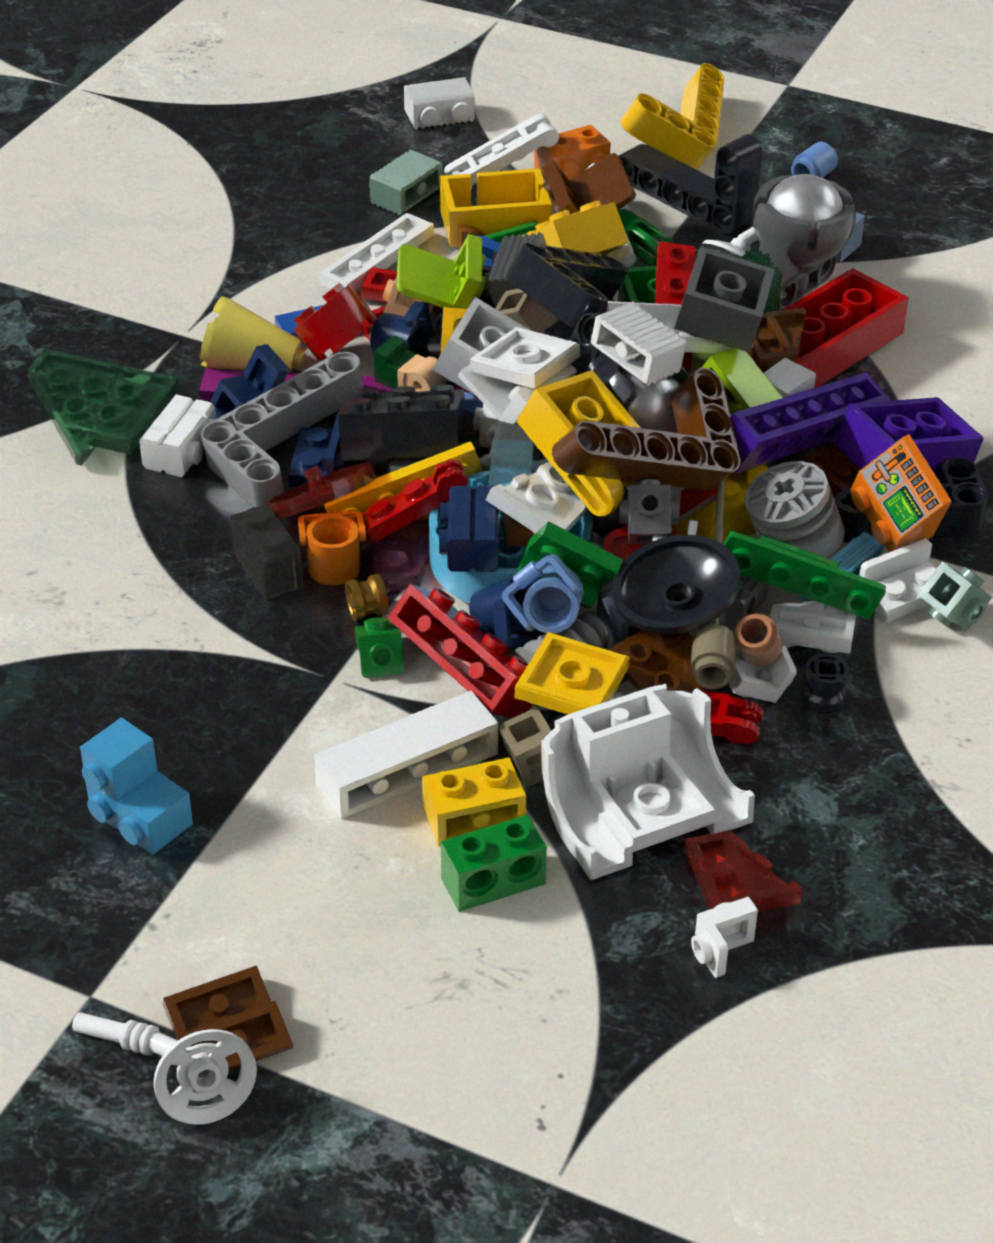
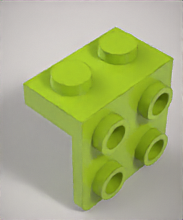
(440, 279)

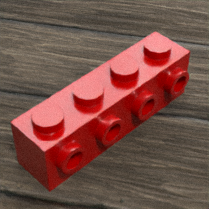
(461, 648)

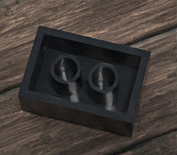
(401, 423)

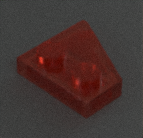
(732, 872)

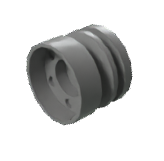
(796, 507)

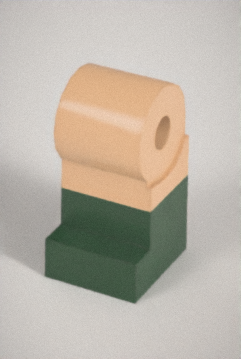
(400, 367)

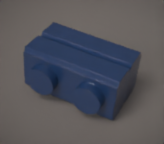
(471, 530)

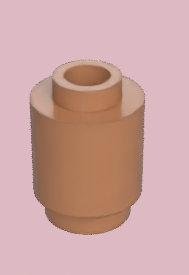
(758, 628)

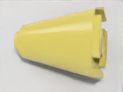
(237, 332)

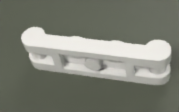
(506, 148)

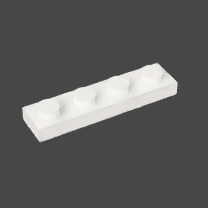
(377, 252)

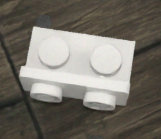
(904, 575)

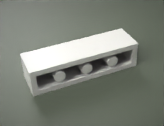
(398, 754)

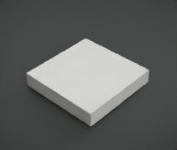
(525, 357)

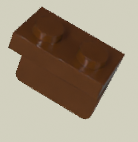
(602, 182)
(659, 661)

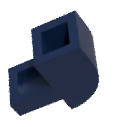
(261, 374)

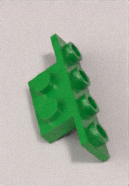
(805, 574)

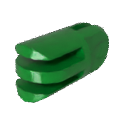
(642, 235)

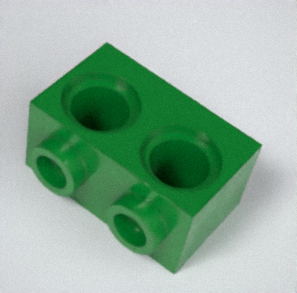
(493, 862)

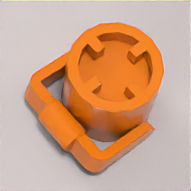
(332, 545)

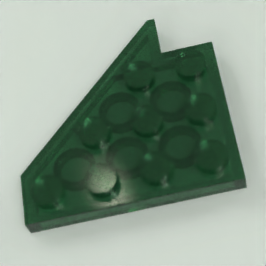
(99, 401)

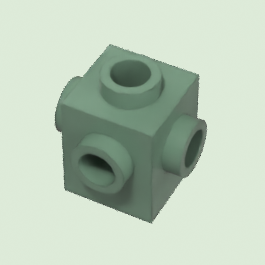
(955, 596)

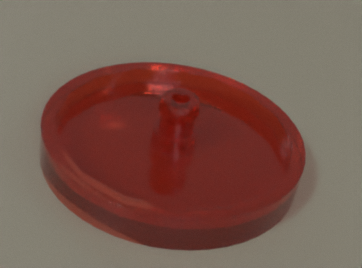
(321, 489)

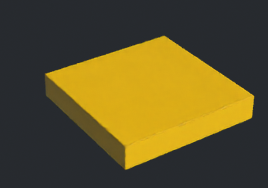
(570, 675)

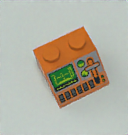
(900, 496)

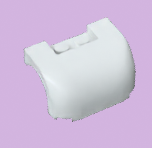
(637, 777)

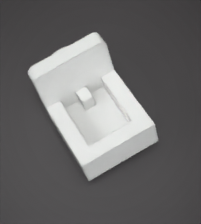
(763, 682)
(721, 930)

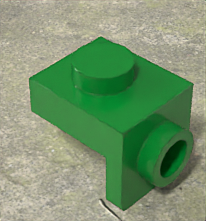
(379, 648)

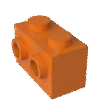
(574, 151)

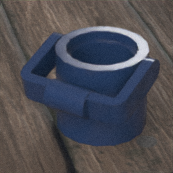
(413, 327)
(498, 618)

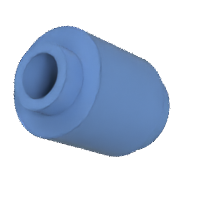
(816, 160)

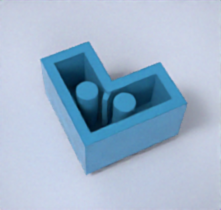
(130, 790)

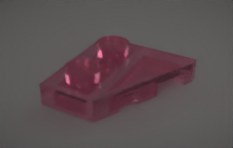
(401, 555)

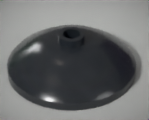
(676, 584)

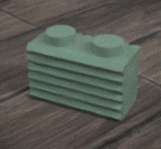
(405, 182)

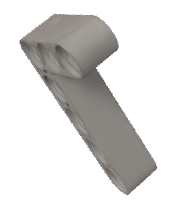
(239, 439)

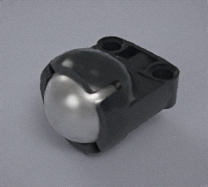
(647, 405)

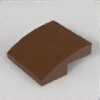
(231, 1004)

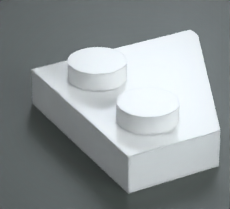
(814, 626)

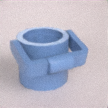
(551, 597)

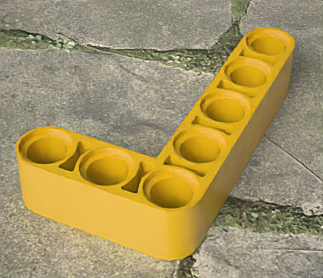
(682, 135)

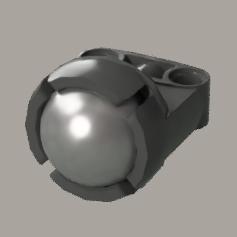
(802, 228)

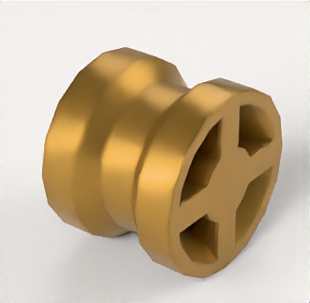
(366, 597)

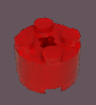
(334, 322)

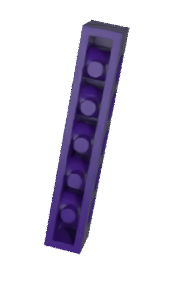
(798, 420)

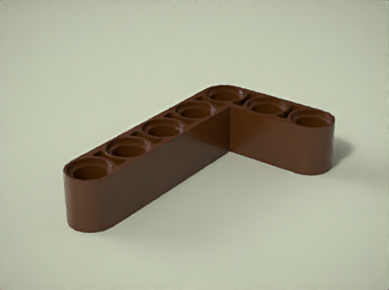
(693, 458)

